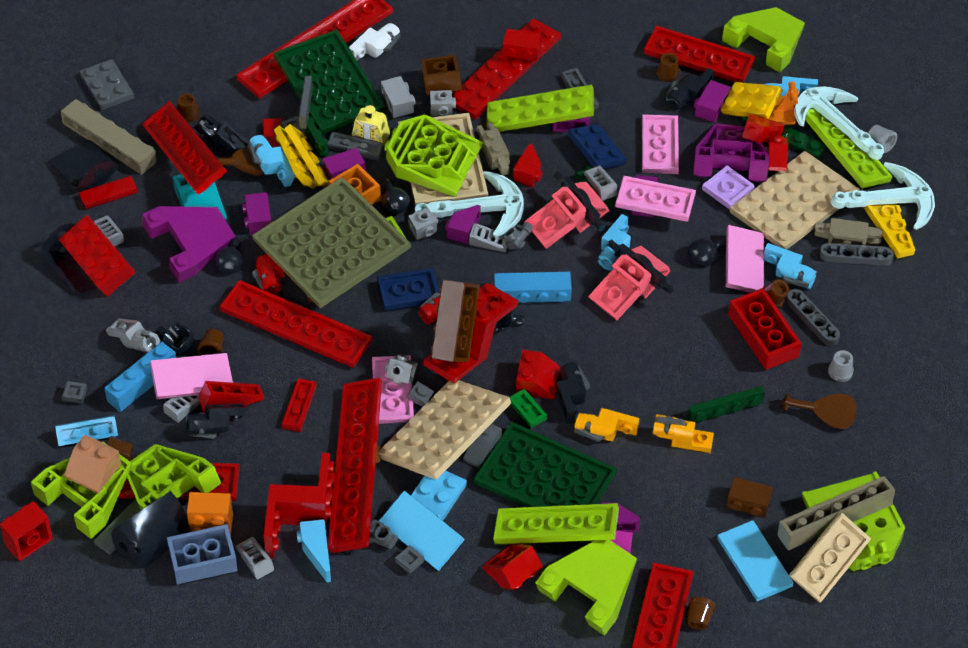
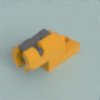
(605, 425)
(683, 433)

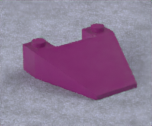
(727, 147)
(196, 230)

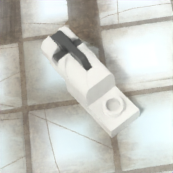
(375, 42)

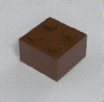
(441, 73)

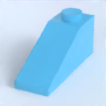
(314, 545)

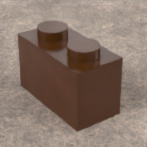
(749, 497)

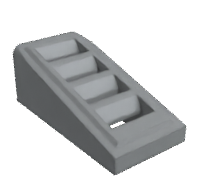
(602, 184)
(117, 237)
(477, 238)
(177, 415)
(258, 568)

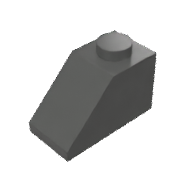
(482, 447)

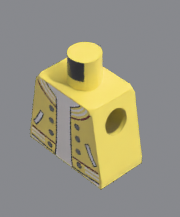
(371, 125)

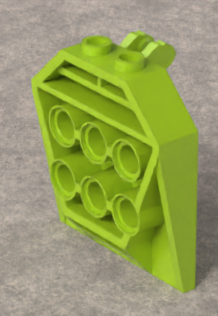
(431, 154)
(883, 540)

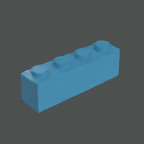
(535, 286)
(136, 379)

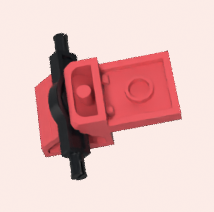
(572, 207)
(633, 275)

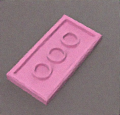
(660, 144)
(655, 198)
(744, 259)
(188, 374)
(394, 405)

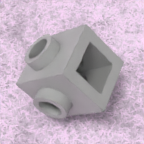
(442, 103)
(423, 223)
(400, 369)

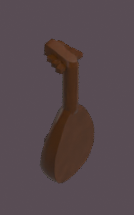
(243, 161)
(834, 410)

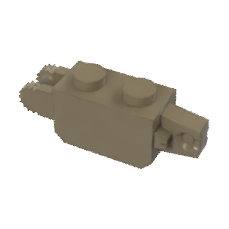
(494, 148)
(849, 232)

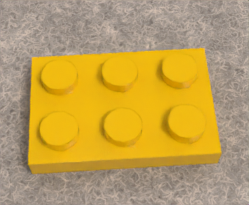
(751, 98)

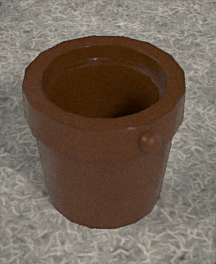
(668, 68)
(188, 107)
(777, 291)
(211, 343)
(124, 448)
(700, 612)

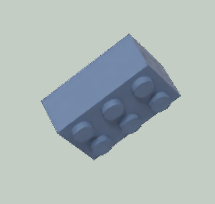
(202, 554)

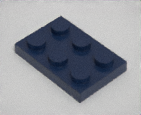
(597, 146)
(407, 288)

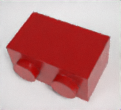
(521, 44)

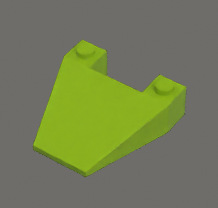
(772, 28)
(168, 469)
(94, 507)
(599, 573)

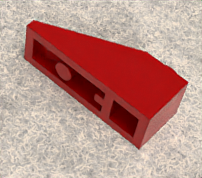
(229, 393)

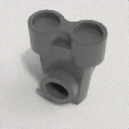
(516, 236)
(381, 534)

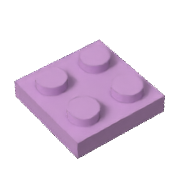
(727, 187)

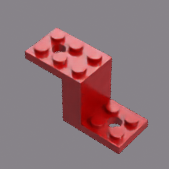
(491, 307)
(298, 504)

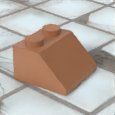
(92, 464)

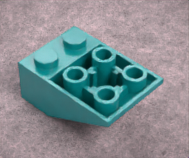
(189, 198)

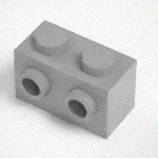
(397, 96)

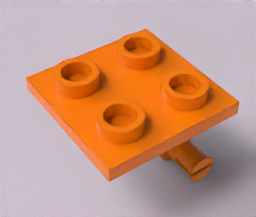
(784, 108)

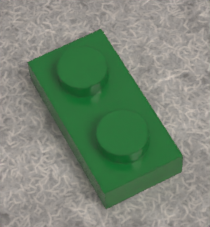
(527, 408)

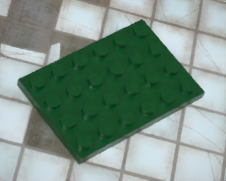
(337, 80)
(542, 471)

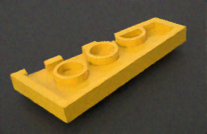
(304, 151)
(295, 161)
(890, 222)

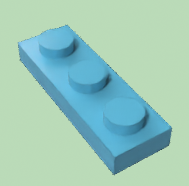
(95, 428)

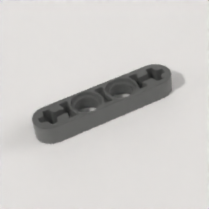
(856, 251)
(816, 315)

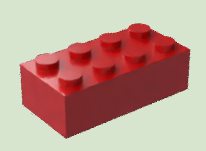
(97, 255)
(764, 329)

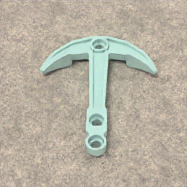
(819, 99)
(916, 192)
(509, 201)

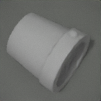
(883, 136)
(841, 367)

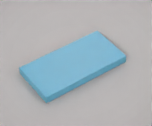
(422, 530)
(755, 560)

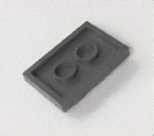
(106, 84)

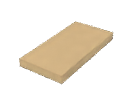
(830, 557)

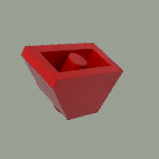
(760, 129)
(777, 153)
(528, 168)

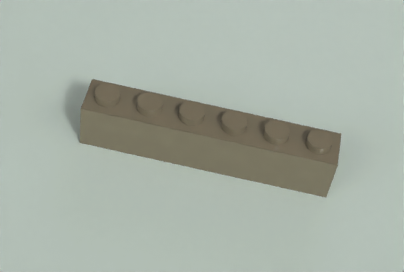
(108, 136)
(853, 504)

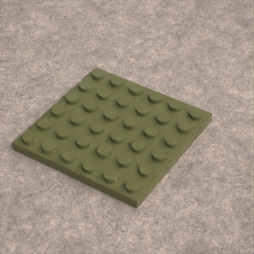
(331, 242)

